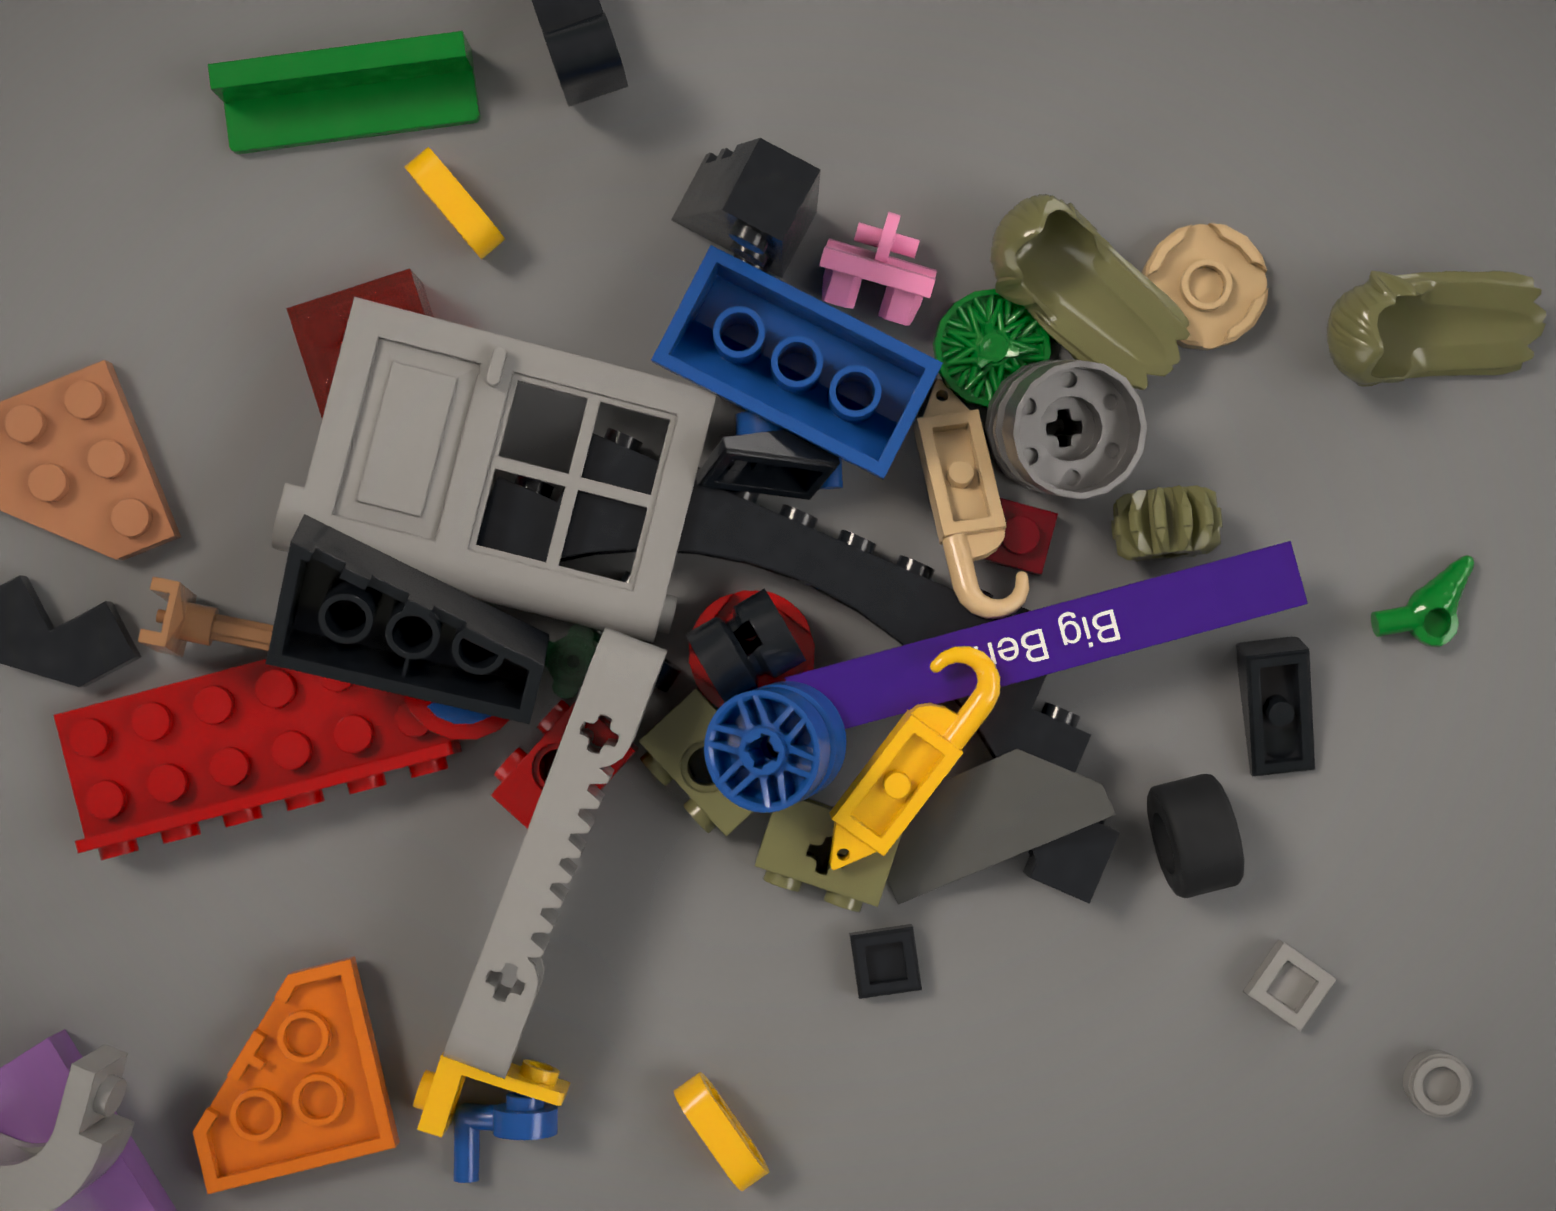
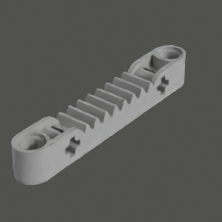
(491, 1013)

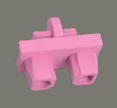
(849, 264)

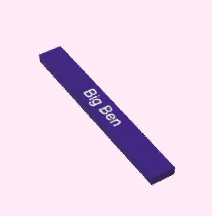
(1066, 634)

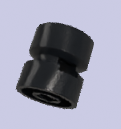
(724, 658)

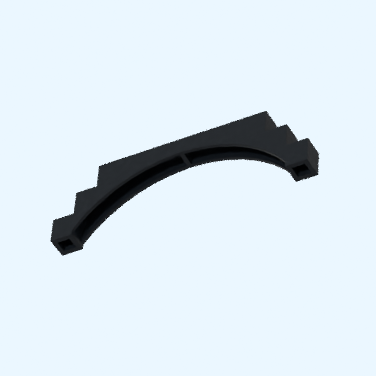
(890, 596)

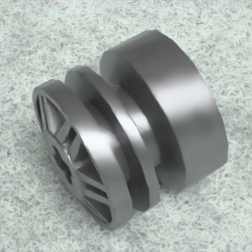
(1100, 433)

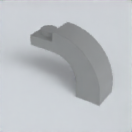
(82, 1143)

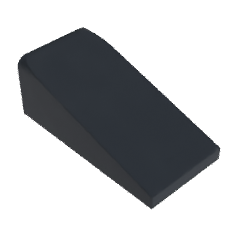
(1276, 705)

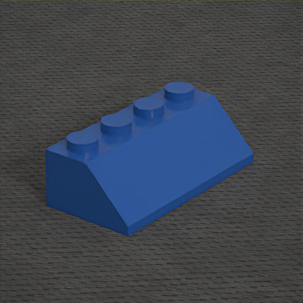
(796, 362)

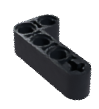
(581, 48)

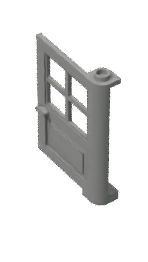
(417, 446)

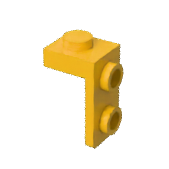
(441, 1089)

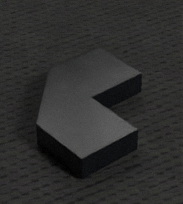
(71, 653)

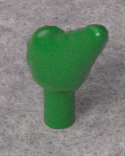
(1430, 609)

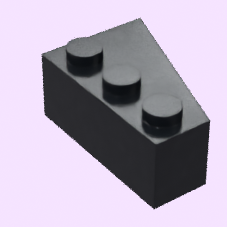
(752, 203)

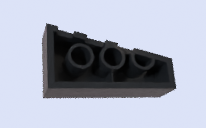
(398, 630)

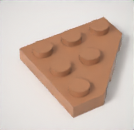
(81, 465)

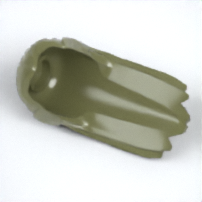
(1085, 290)
(1434, 325)

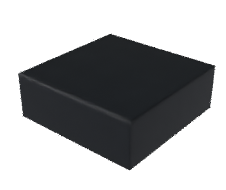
(885, 961)

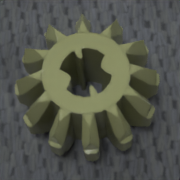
(1166, 523)

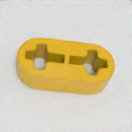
(454, 203)
(721, 1131)

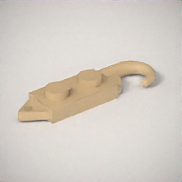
(964, 499)

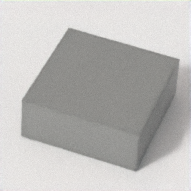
(1289, 985)

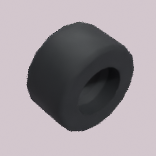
(1195, 835)

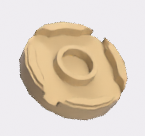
(1213, 280)

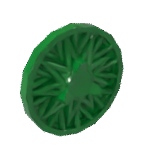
(984, 343)

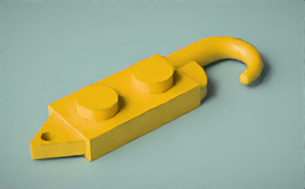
(910, 764)

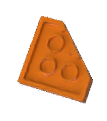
(301, 1087)

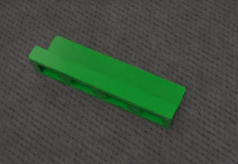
(347, 92)

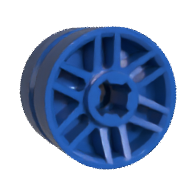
(774, 746)

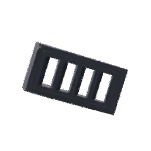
(768, 464)

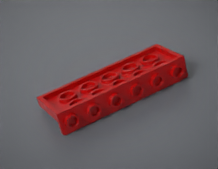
(229, 747)

